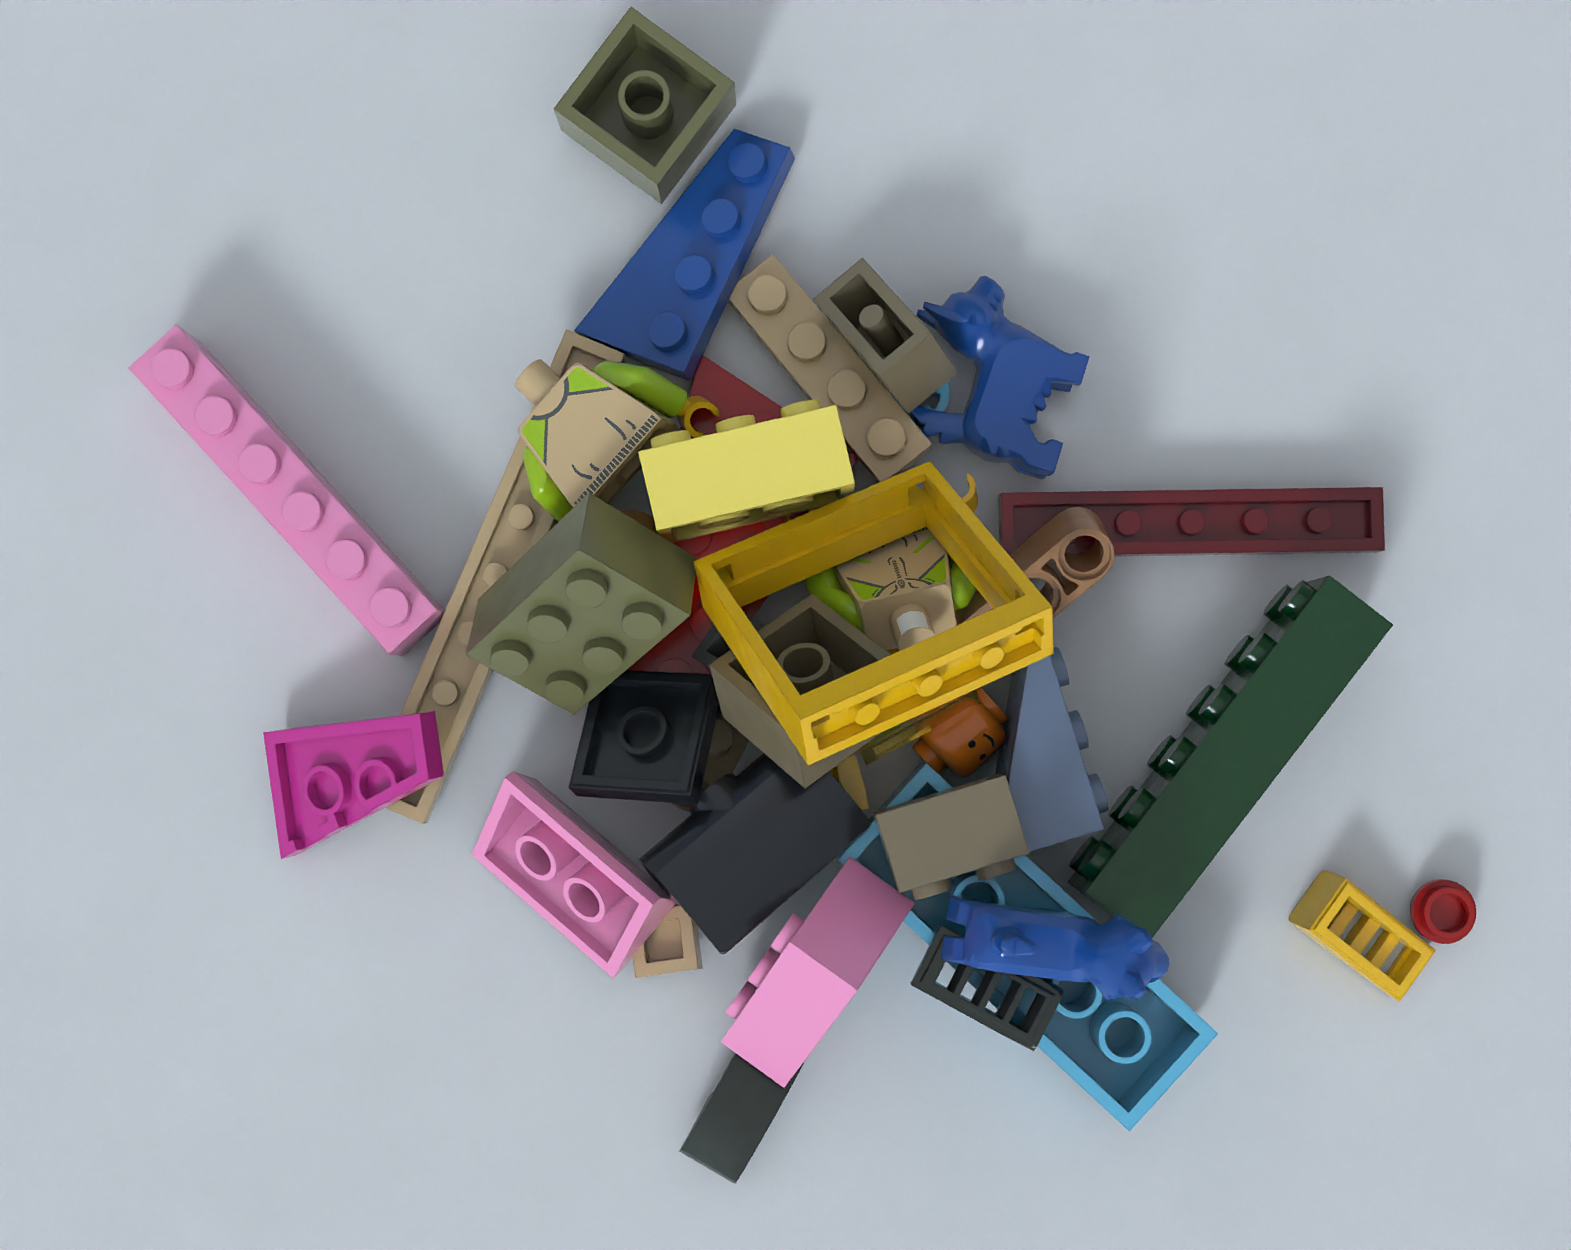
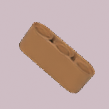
(1045, 558)

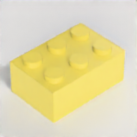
(746, 471)

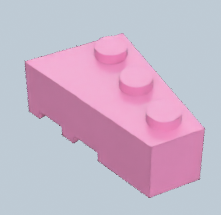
(817, 974)

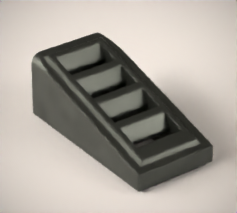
(1036, 1019)

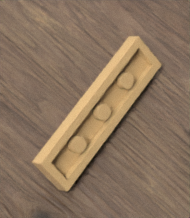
(828, 369)

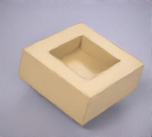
(670, 947)

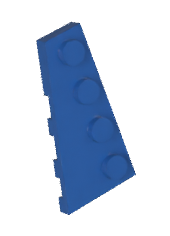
(687, 268)

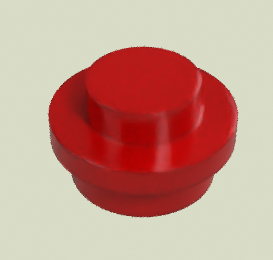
(1443, 911)

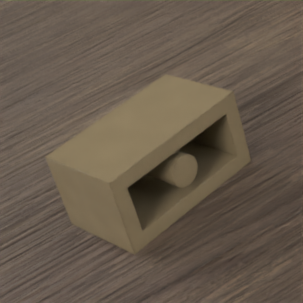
(886, 335)
(952, 835)

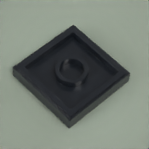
(647, 738)

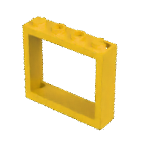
(909, 680)

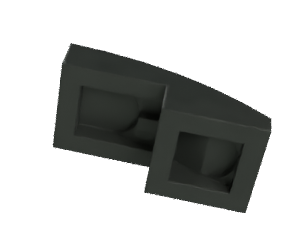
(735, 1119)

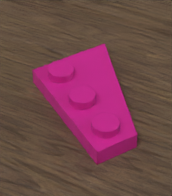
(346, 772)

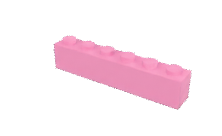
(288, 491)

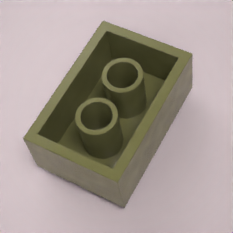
(582, 605)

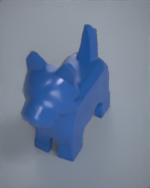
(1010, 381)
(1055, 945)

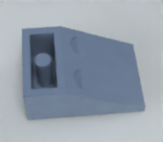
(1044, 758)

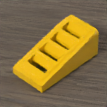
(1327, 912)

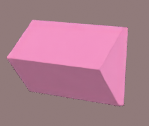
(570, 873)

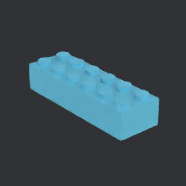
(1114, 1048)

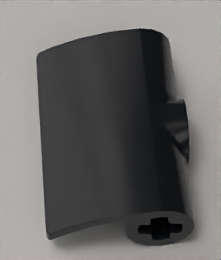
(752, 847)

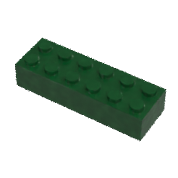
(1227, 752)

